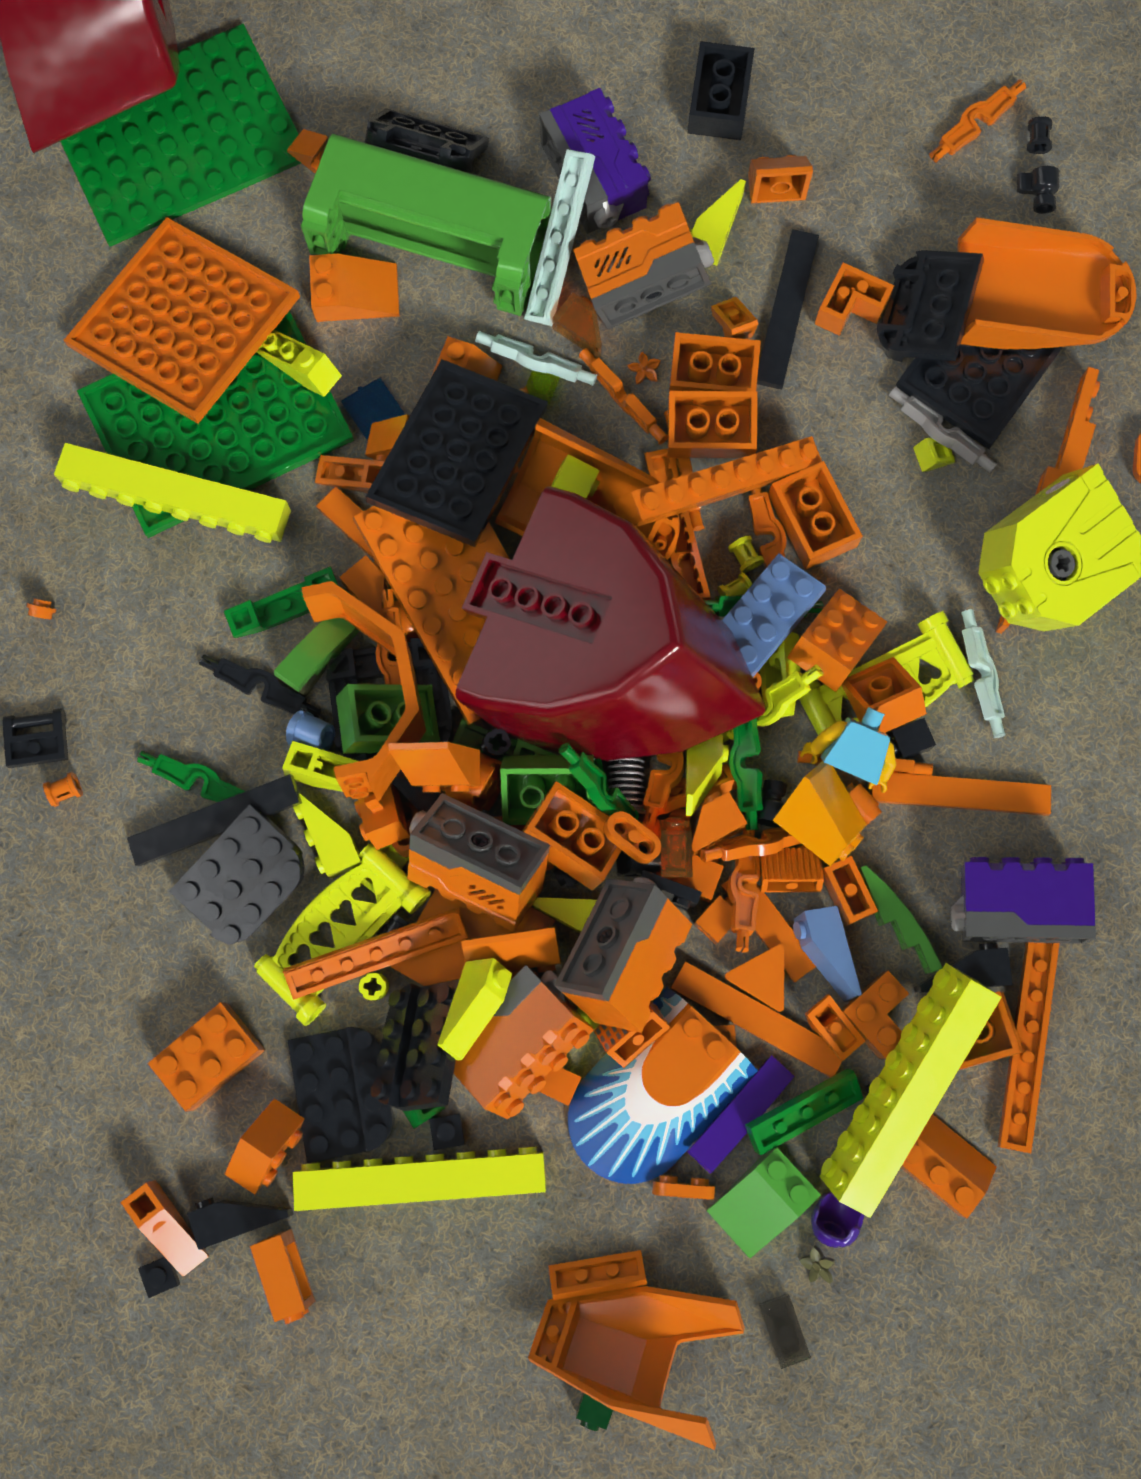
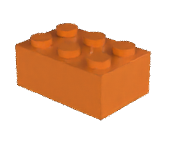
(714, 363)
(712, 424)
(814, 515)
(837, 639)
(206, 1057)

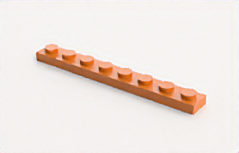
(1032, 1028)

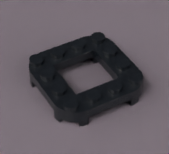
(361, 665)

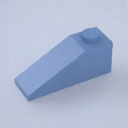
(826, 945)

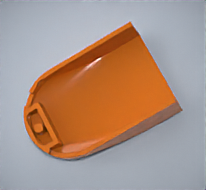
(1044, 287)

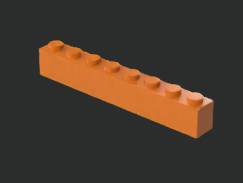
(716, 482)

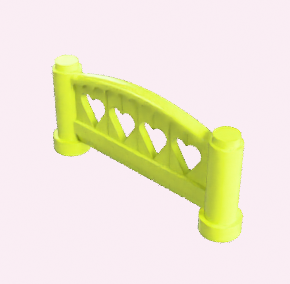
(933, 646)
(391, 893)

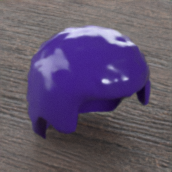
(835, 1222)

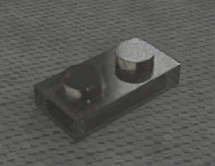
(784, 1331)

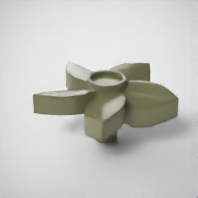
(818, 1265)

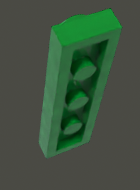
(804, 1111)

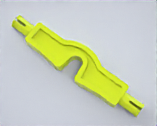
(782, 695)

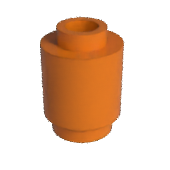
(864, 802)

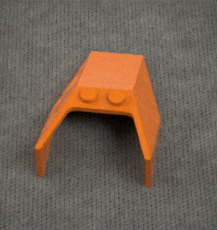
(623, 1348)

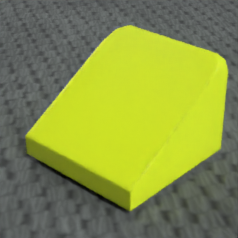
(933, 455)

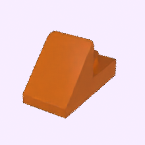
(308, 148)
(735, 318)
(834, 1027)

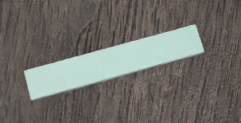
(559, 237)

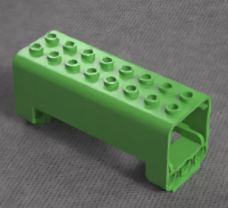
(428, 213)

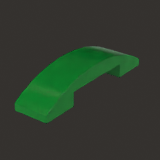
(275, 609)

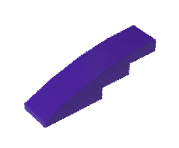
(746, 1106)

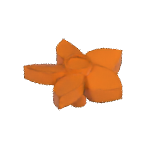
(645, 368)

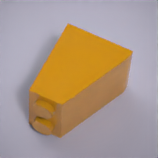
(823, 815)

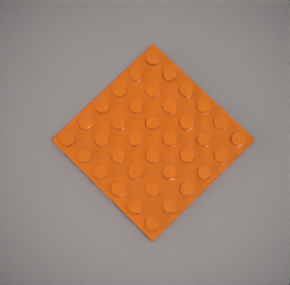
(182, 319)

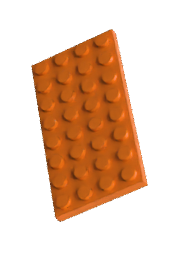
(431, 583)

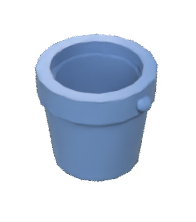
(310, 731)

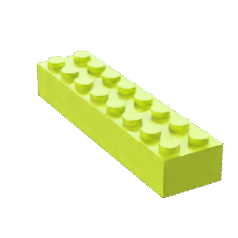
(908, 1089)

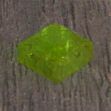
(542, 385)

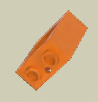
(283, 1276)

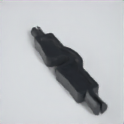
(246, 680)

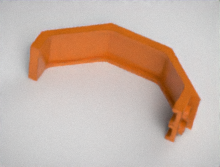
(375, 774)

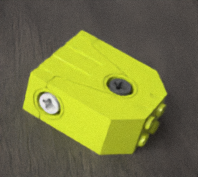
(1061, 553)

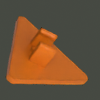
(762, 977)

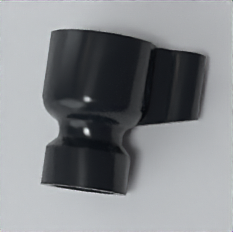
(1044, 184)
(772, 802)

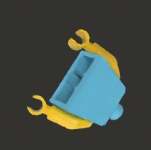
(856, 748)

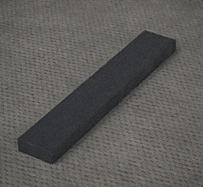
(787, 309)
(211, 820)

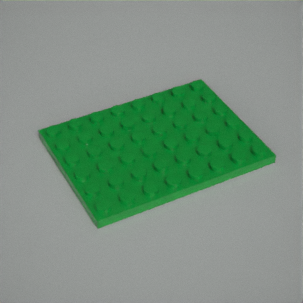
(187, 145)
(247, 438)

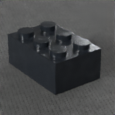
(720, 90)

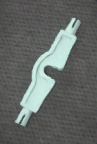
(548, 363)
(988, 685)

